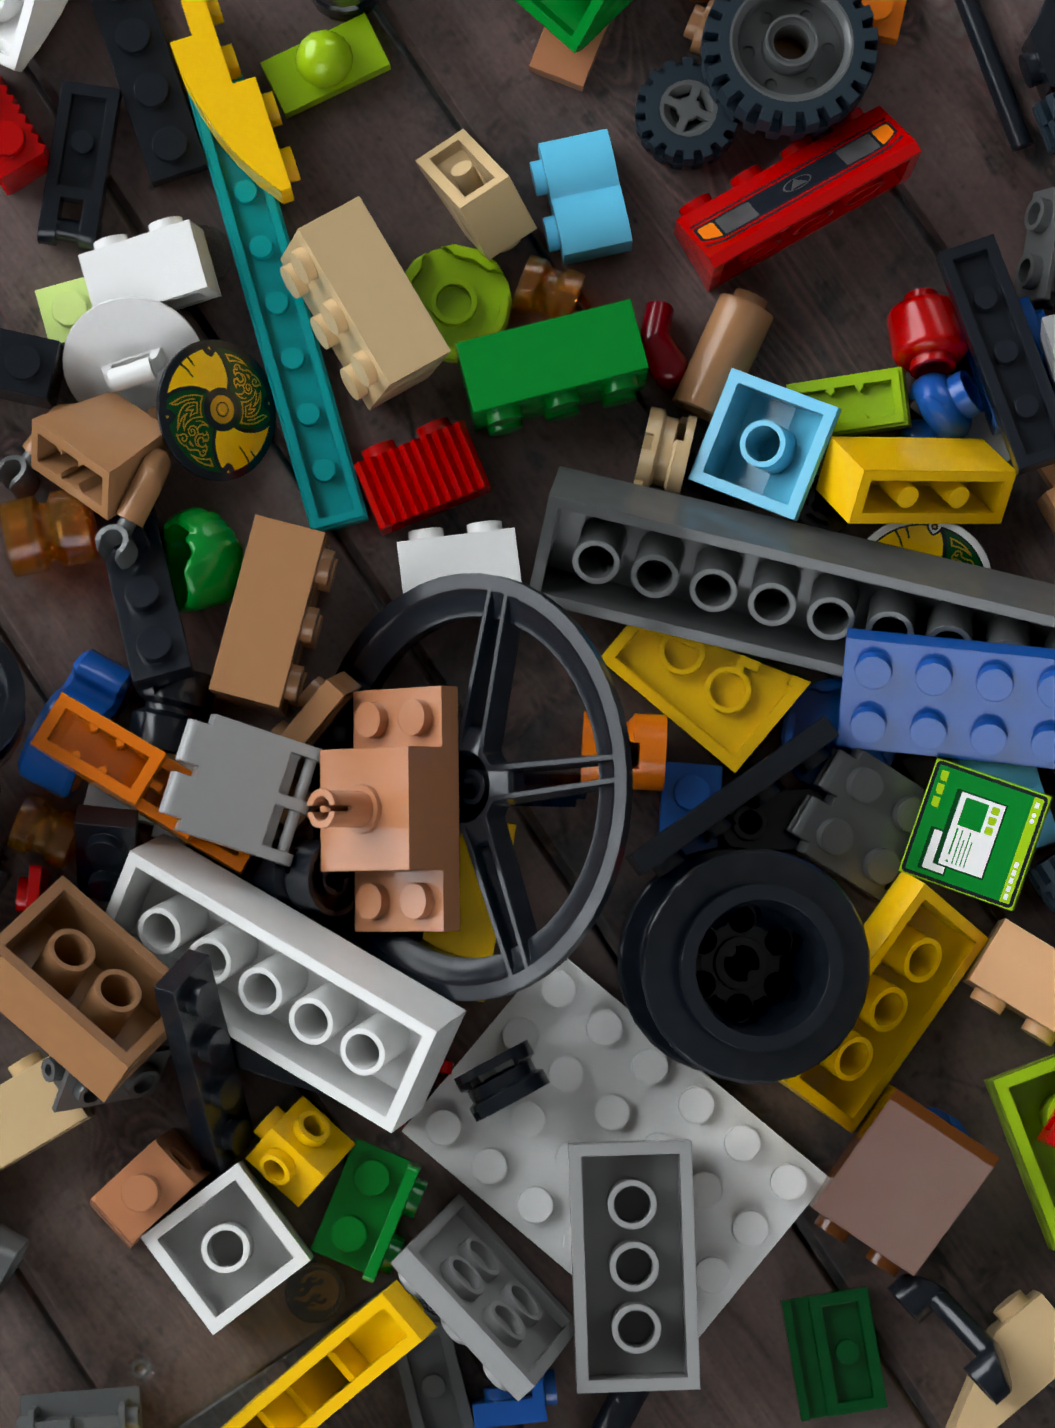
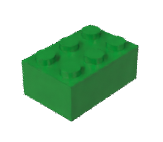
(552, 368)

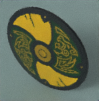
(215, 410)

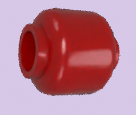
(926, 333)

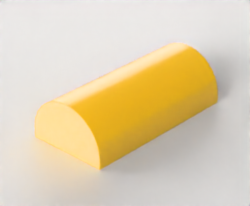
(916, 961)

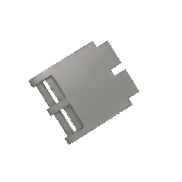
(239, 786)

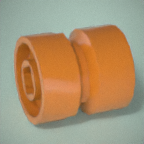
(651, 736)

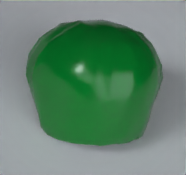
(202, 558)

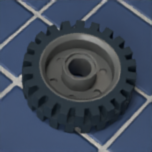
(780, 92)

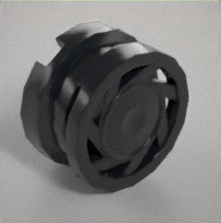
(505, 1086)

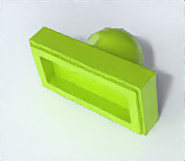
(325, 65)

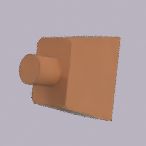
(149, 1187)

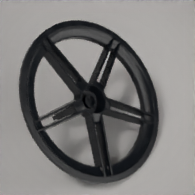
(493, 784)

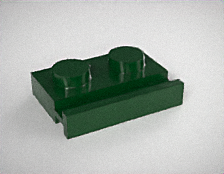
(833, 1353)

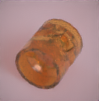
(47, 532)

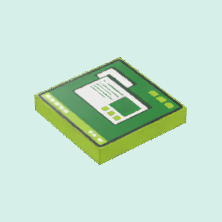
(975, 834)

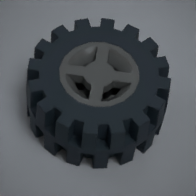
(683, 90)

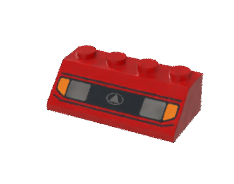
(795, 196)

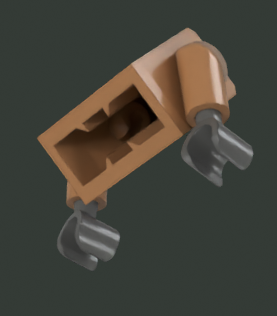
(101, 455)

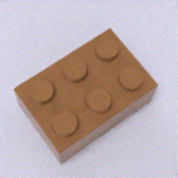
(273, 617)
(81, 988)

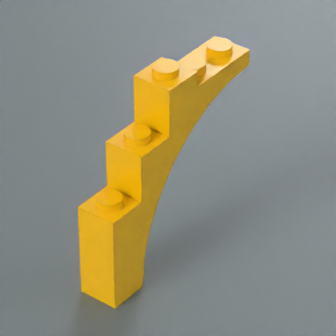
(340, 1364)

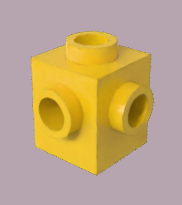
(298, 1149)

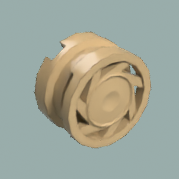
(665, 450)

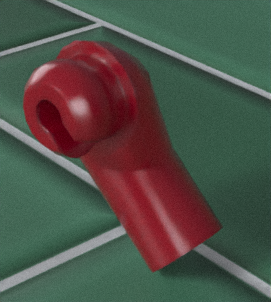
(663, 355)

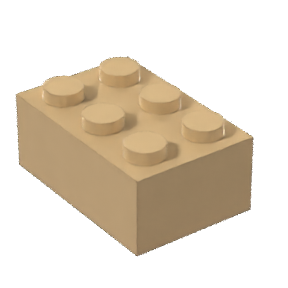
(362, 304)

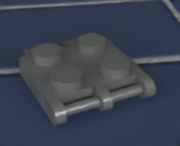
(860, 823)

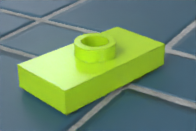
(868, 400)

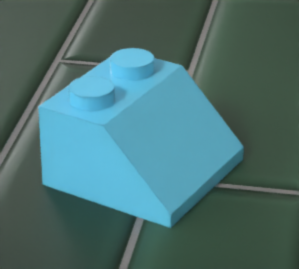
(764, 444)

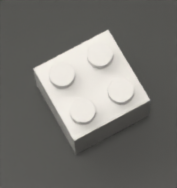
(227, 1247)

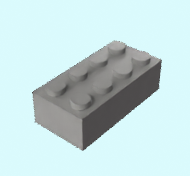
(633, 1266)

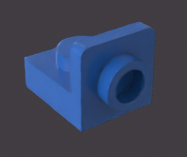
(502, 1409)

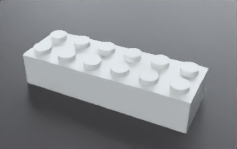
(291, 983)

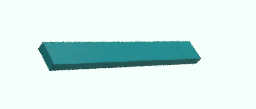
(286, 344)

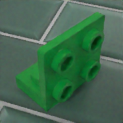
(368, 1208)

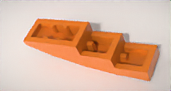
(120, 767)

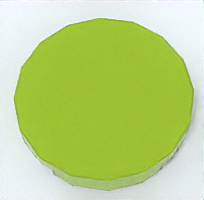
(461, 293)

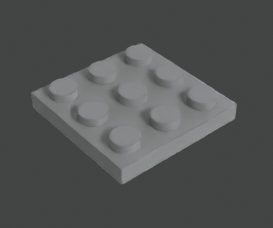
(485, 1297)

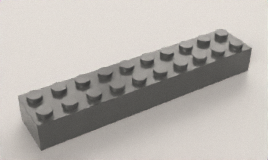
(762, 578)

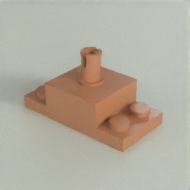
(396, 810)

